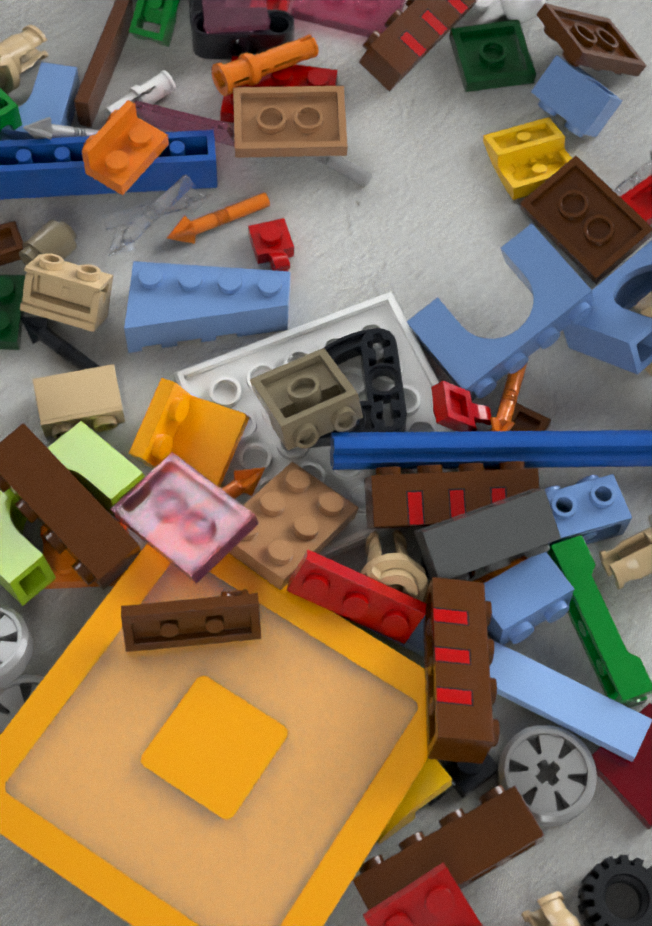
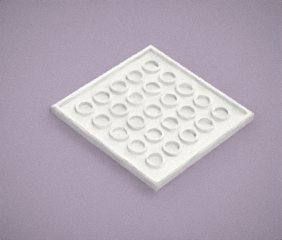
(228, 384)

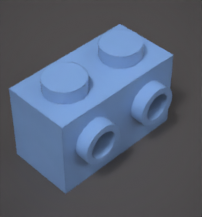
(575, 97)
(589, 509)
(526, 597)

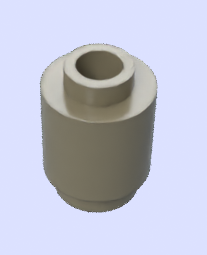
(51, 238)

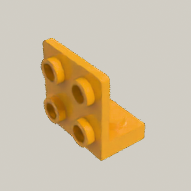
(192, 429)

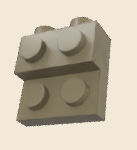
(307, 399)

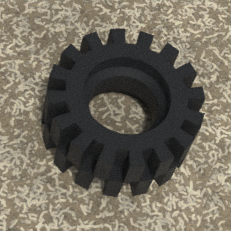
(608, 873)

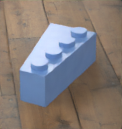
(202, 302)

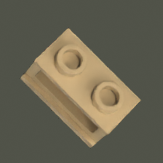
(66, 292)
(79, 396)

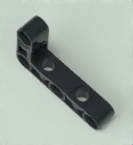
(236, 43)

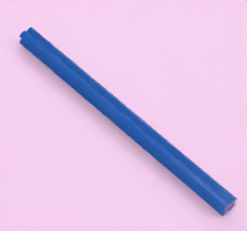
(451, 449)

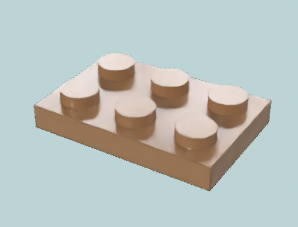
(289, 121)
(293, 516)

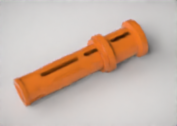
(251, 68)

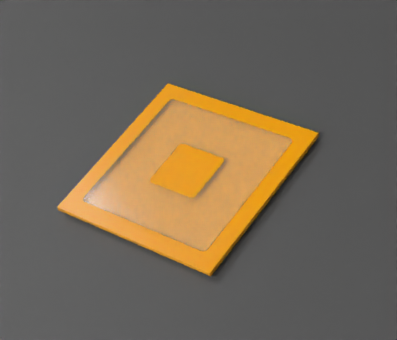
(218, 771)

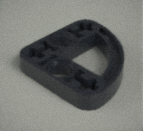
(361, 344)

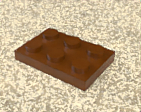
(590, 40)
(586, 219)

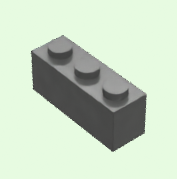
(488, 536)

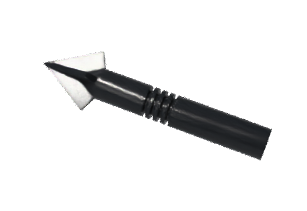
(38, 330)

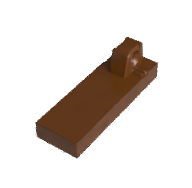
(192, 621)

